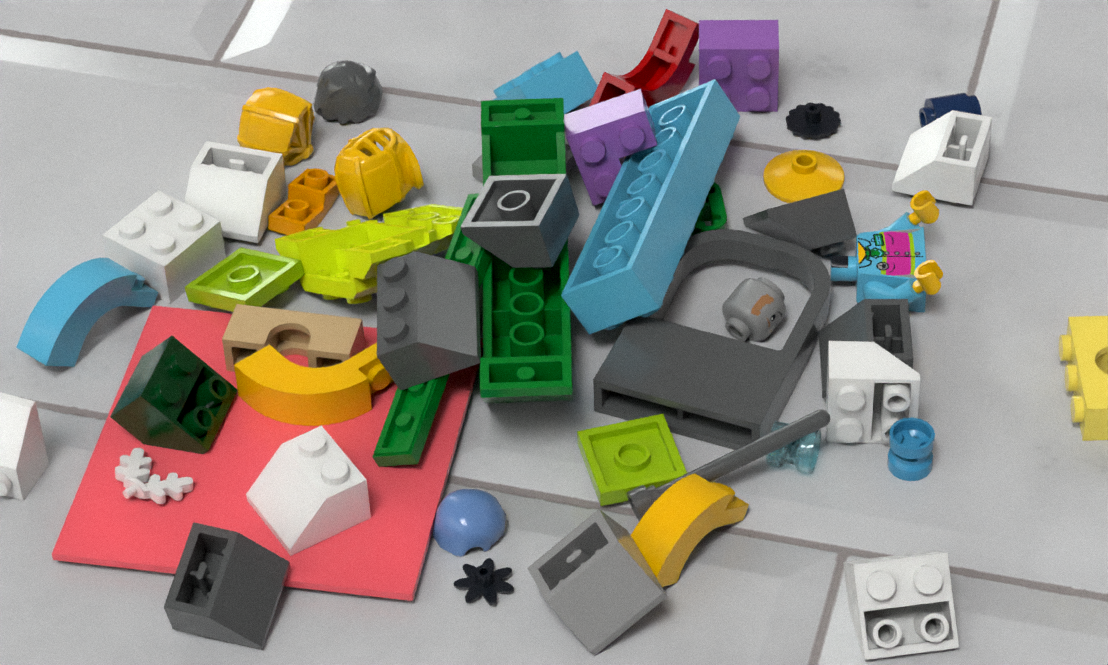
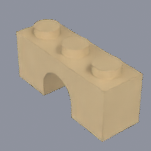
(319, 337)

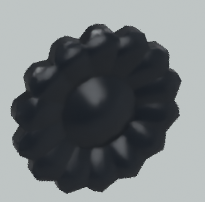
(813, 120)

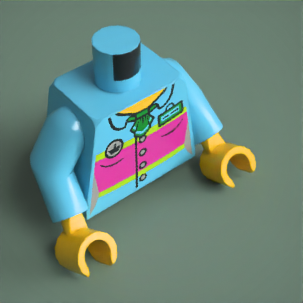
(893, 259)

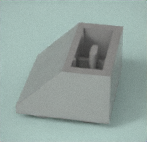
(597, 581)

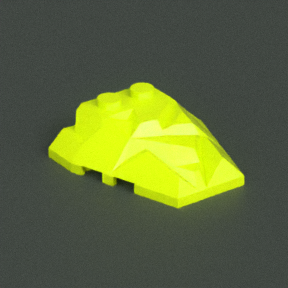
(346, 259)

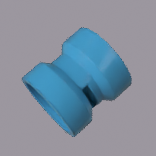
(911, 449)

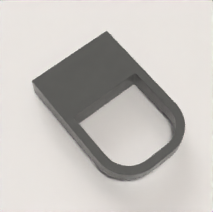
(706, 381)

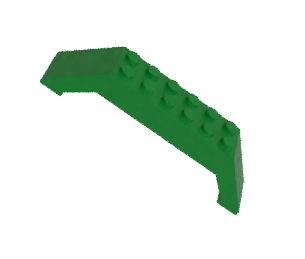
(523, 308)

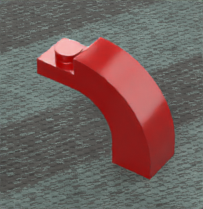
(663, 67)

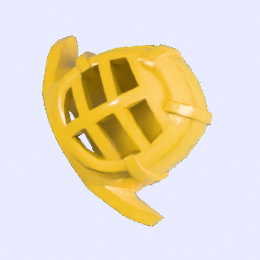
(278, 124)
(376, 178)

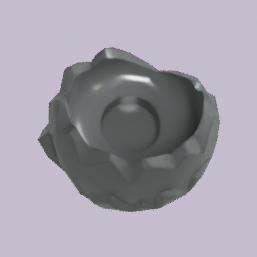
(347, 92)

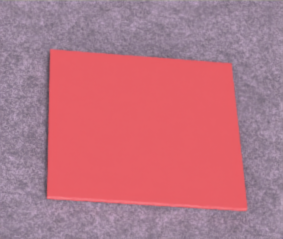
(369, 559)

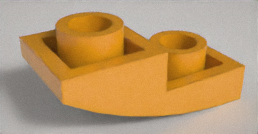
(307, 202)

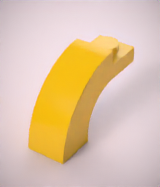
(681, 520)

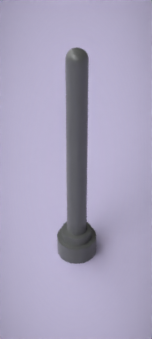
(642, 497)

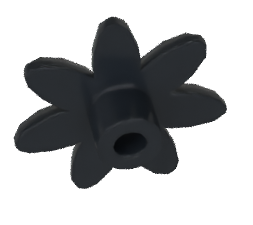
(484, 582)

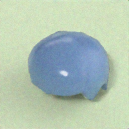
(468, 520)

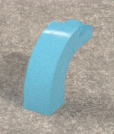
(75, 304)

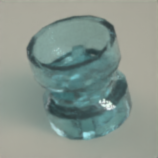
(800, 453)

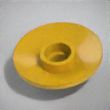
(802, 175)

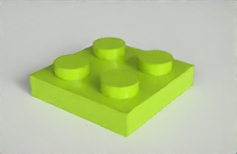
(244, 279)
(629, 456)

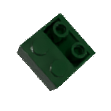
(174, 399)

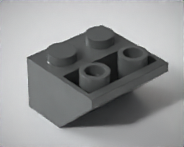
(870, 321)
(226, 587)

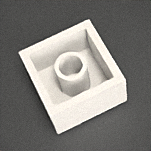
(166, 244)

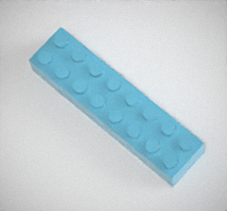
(652, 211)

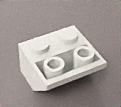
(946, 158)
(237, 188)
(867, 392)
(902, 604)

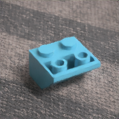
(552, 78)

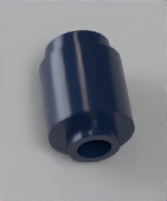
(939, 106)

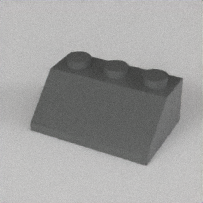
(426, 317)

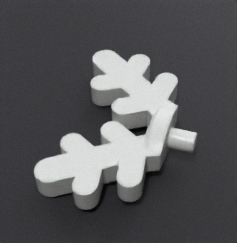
(135, 471)

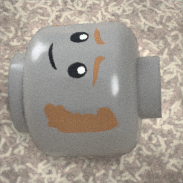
(754, 309)

